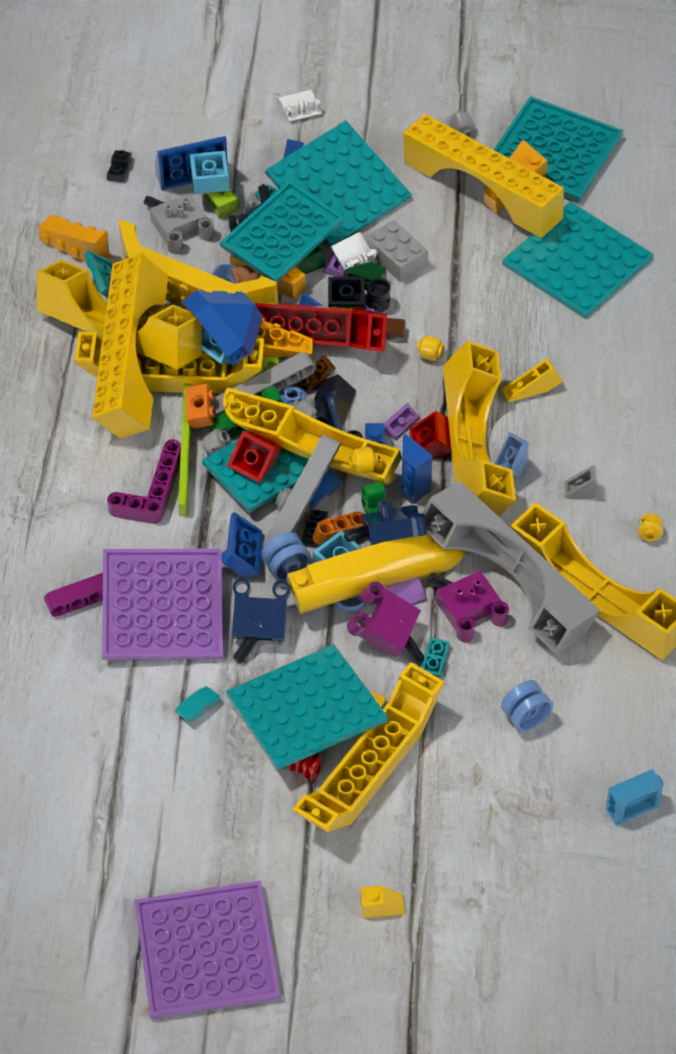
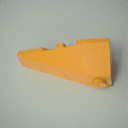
(283, 342)

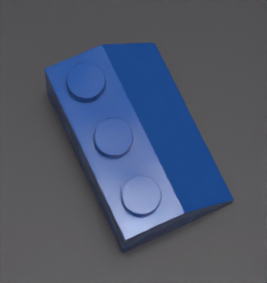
(415, 470)

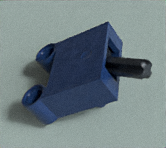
(389, 524)
(258, 617)

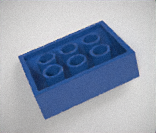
(174, 163)

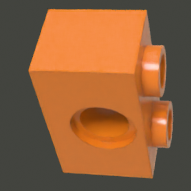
(195, 397)

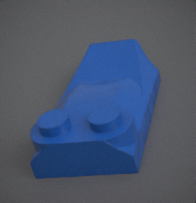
(243, 547)

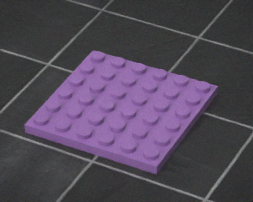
(162, 604)
(206, 949)

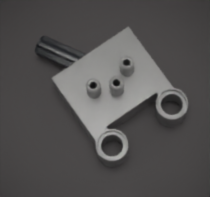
(179, 219)

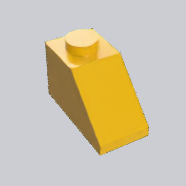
(380, 902)

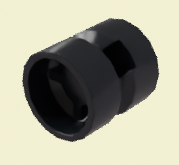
(378, 294)

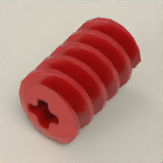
(308, 767)

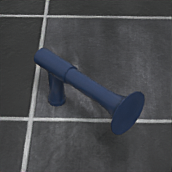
(329, 398)

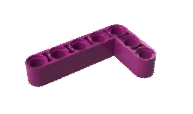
(150, 508)

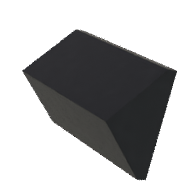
(343, 399)

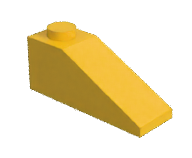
(533, 382)

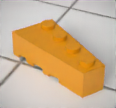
(526, 157)
(73, 237)
(289, 285)

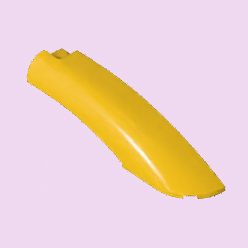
(301, 433)
(353, 571)

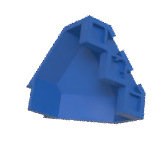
(228, 319)

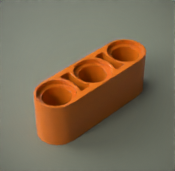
(329, 527)

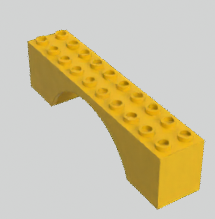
(529, 197)
(71, 297)
(470, 385)
(121, 394)
(640, 615)

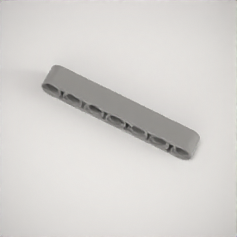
(279, 376)
(305, 487)

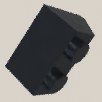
(346, 291)

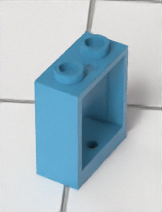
(634, 796)

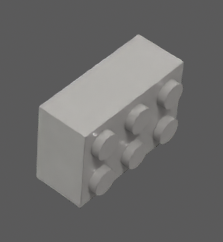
(398, 250)

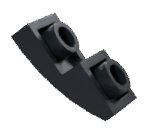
(119, 165)
(312, 520)

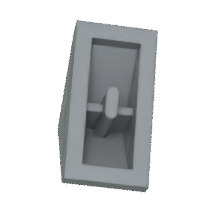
(582, 484)

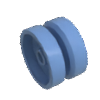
(285, 555)
(527, 705)

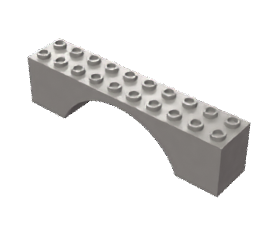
(465, 523)

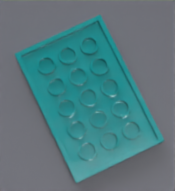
(282, 231)
(248, 491)

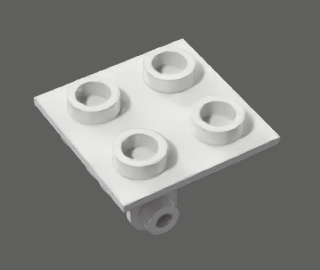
(300, 105)
(354, 252)

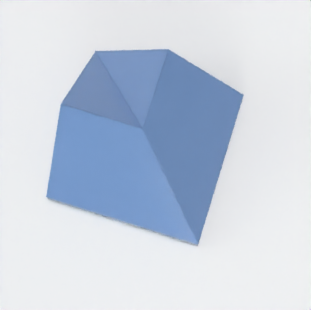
(513, 454)

